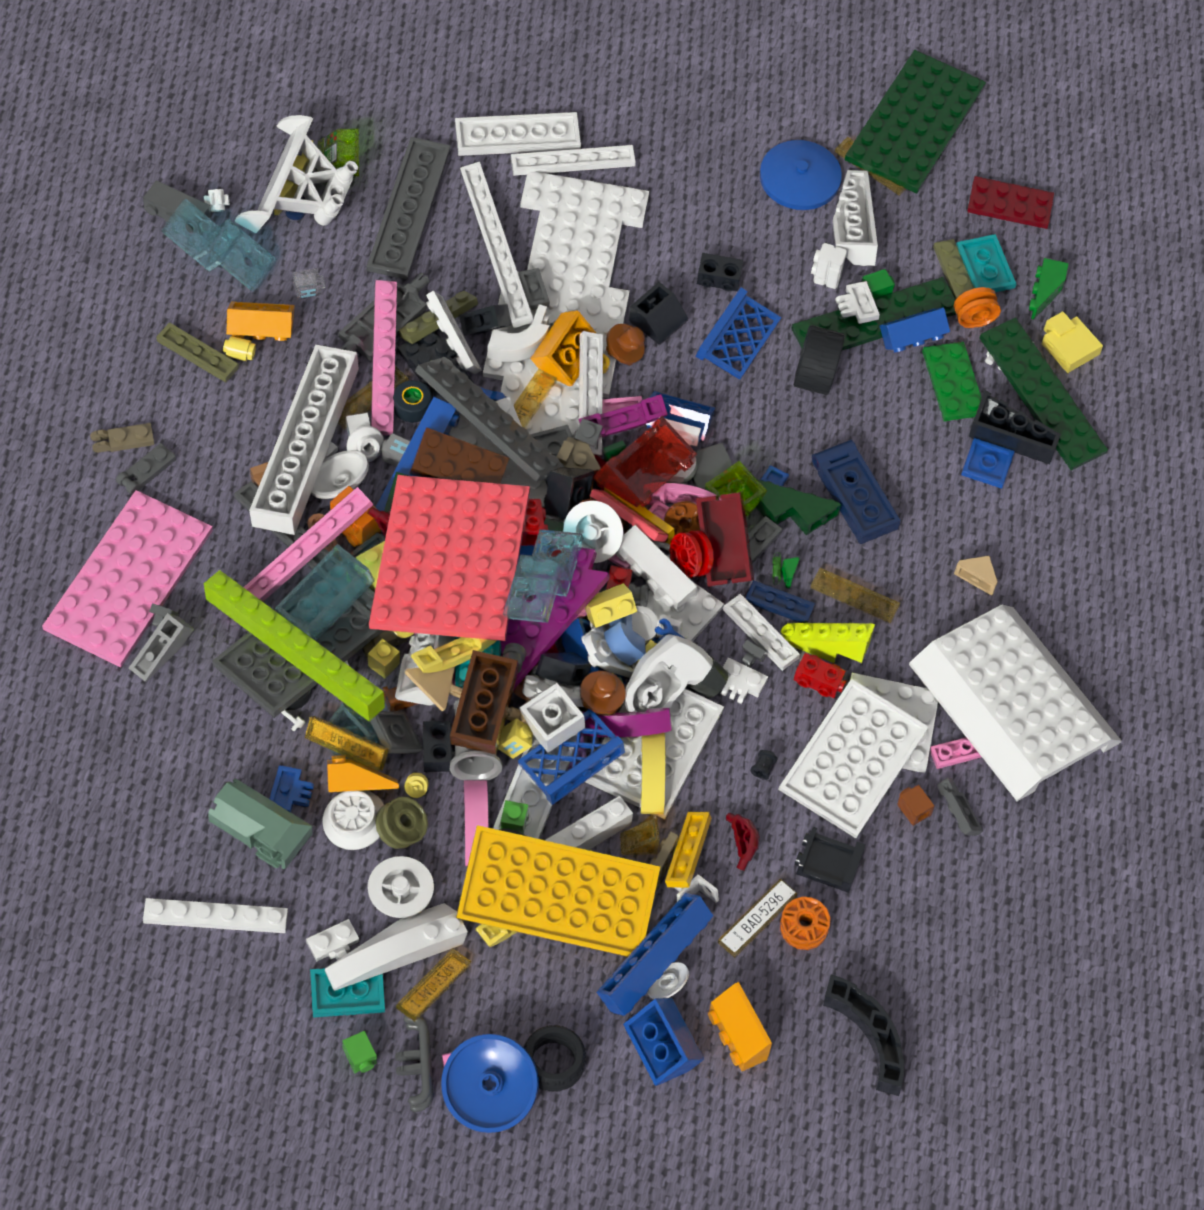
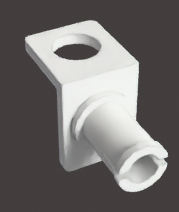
(699, 883)

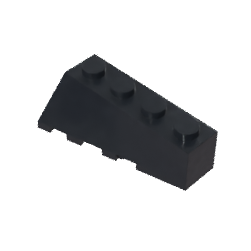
(1011, 429)

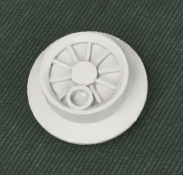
(599, 527)
(351, 819)
(400, 887)

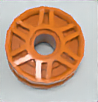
(977, 307)
(805, 936)

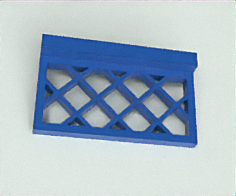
(721, 329)
(579, 772)

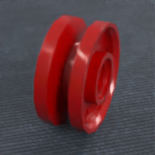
(692, 553)

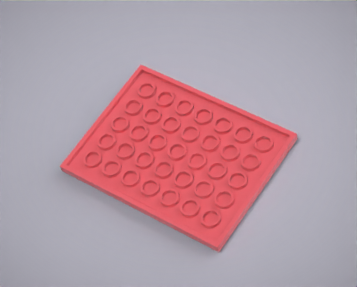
(449, 557)

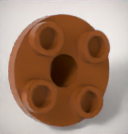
(625, 343)
(683, 517)
(602, 692)

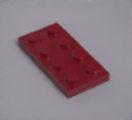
(1010, 202)

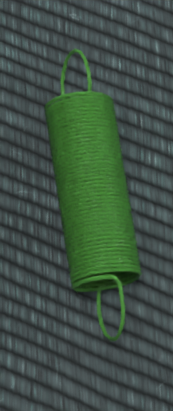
(777, 567)

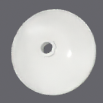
(339, 472)

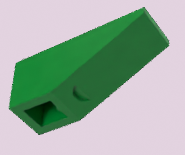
(1050, 284)

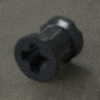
(765, 770)

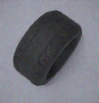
(565, 1037)

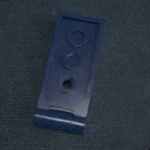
(856, 490)

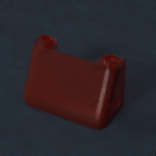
(646, 464)

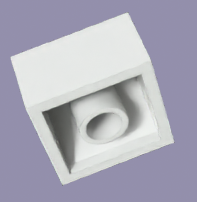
(553, 717)

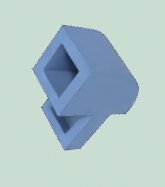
(624, 641)

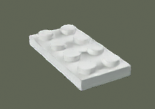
(456, 339)

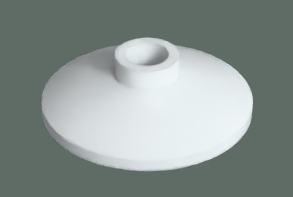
(671, 982)

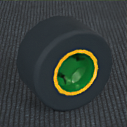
(411, 400)

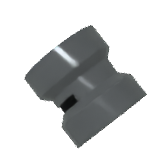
(516, 652)

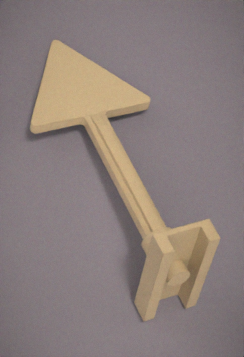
(438, 687)

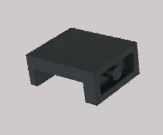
(829, 860)

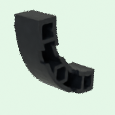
(876, 1026)

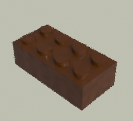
(455, 459)
(484, 702)

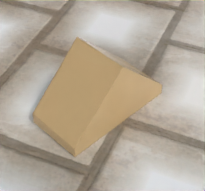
(978, 573)

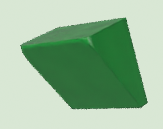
(789, 570)

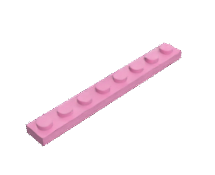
(384, 356)
(309, 545)

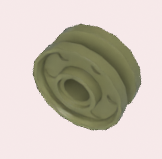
(390, 827)

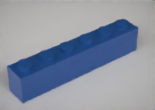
(439, 417)
(655, 954)

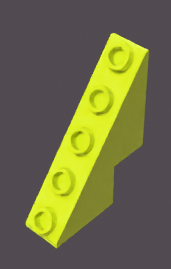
(830, 639)

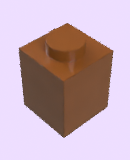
(915, 804)

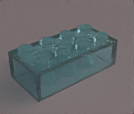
(326, 593)

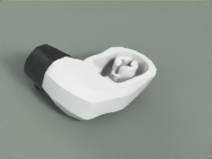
(667, 671)

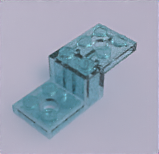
(219, 245)
(543, 576)

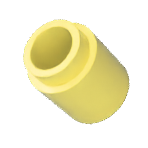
(239, 349)

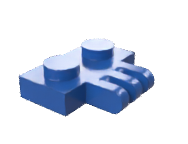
(289, 788)

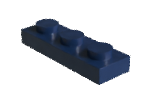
(780, 602)

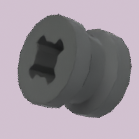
(640, 594)

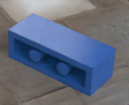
(915, 329)

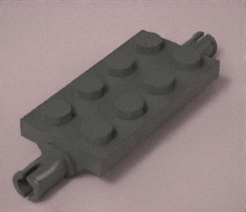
(360, 331)

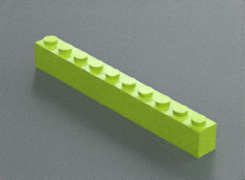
(294, 645)

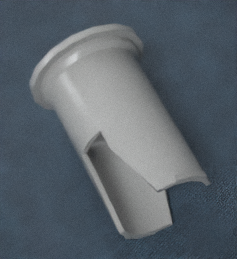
(474, 764)

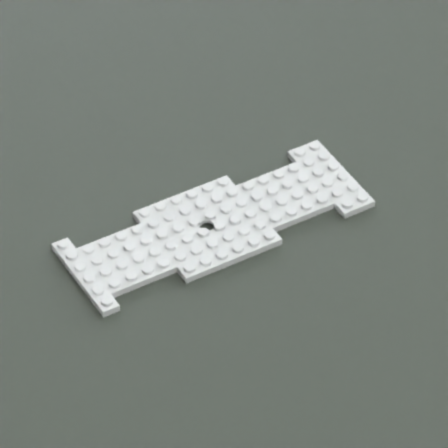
(576, 259)

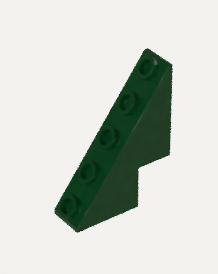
(804, 508)

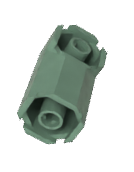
(259, 823)

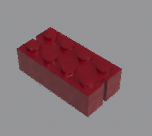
(728, 532)

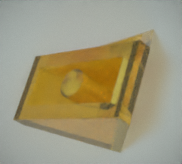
(642, 838)

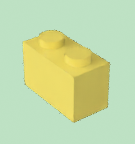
(610, 605)

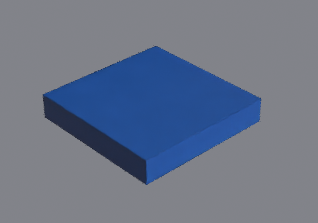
(987, 463)

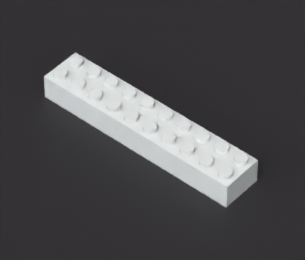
(304, 440)

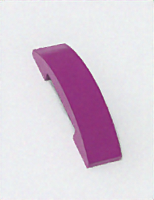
(630, 416)
(634, 723)

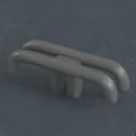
(425, 1097)

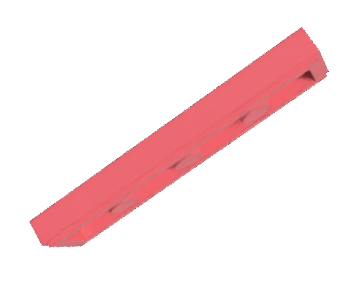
(630, 515)

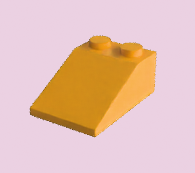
(353, 776)

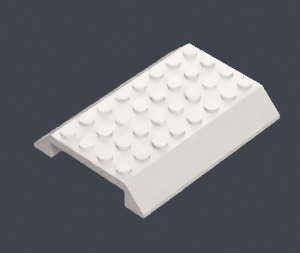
(1012, 699)

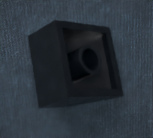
(567, 489)

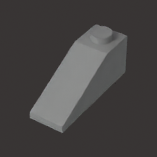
(161, 646)

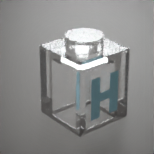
(308, 284)

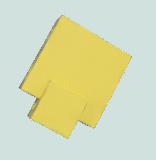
(1070, 341)

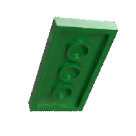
(953, 380)

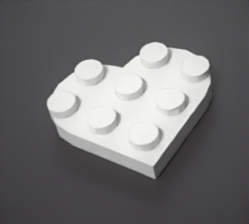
(601, 654)
(536, 685)

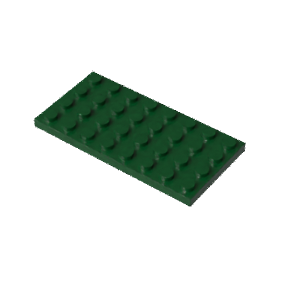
(915, 121)

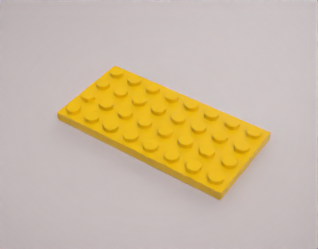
(557, 891)

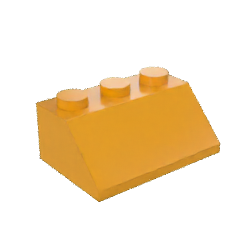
(260, 320)
(560, 348)
(740, 1028)

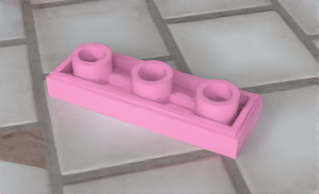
(953, 753)

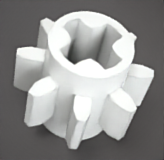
(217, 200)

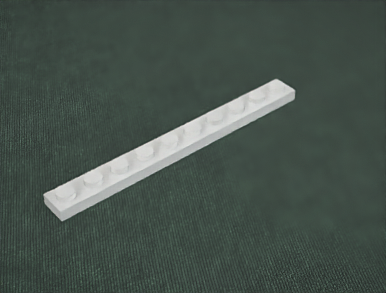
(496, 245)

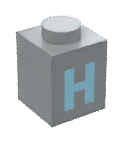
(393, 449)

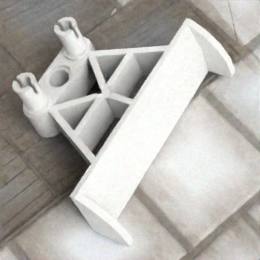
(323, 208)

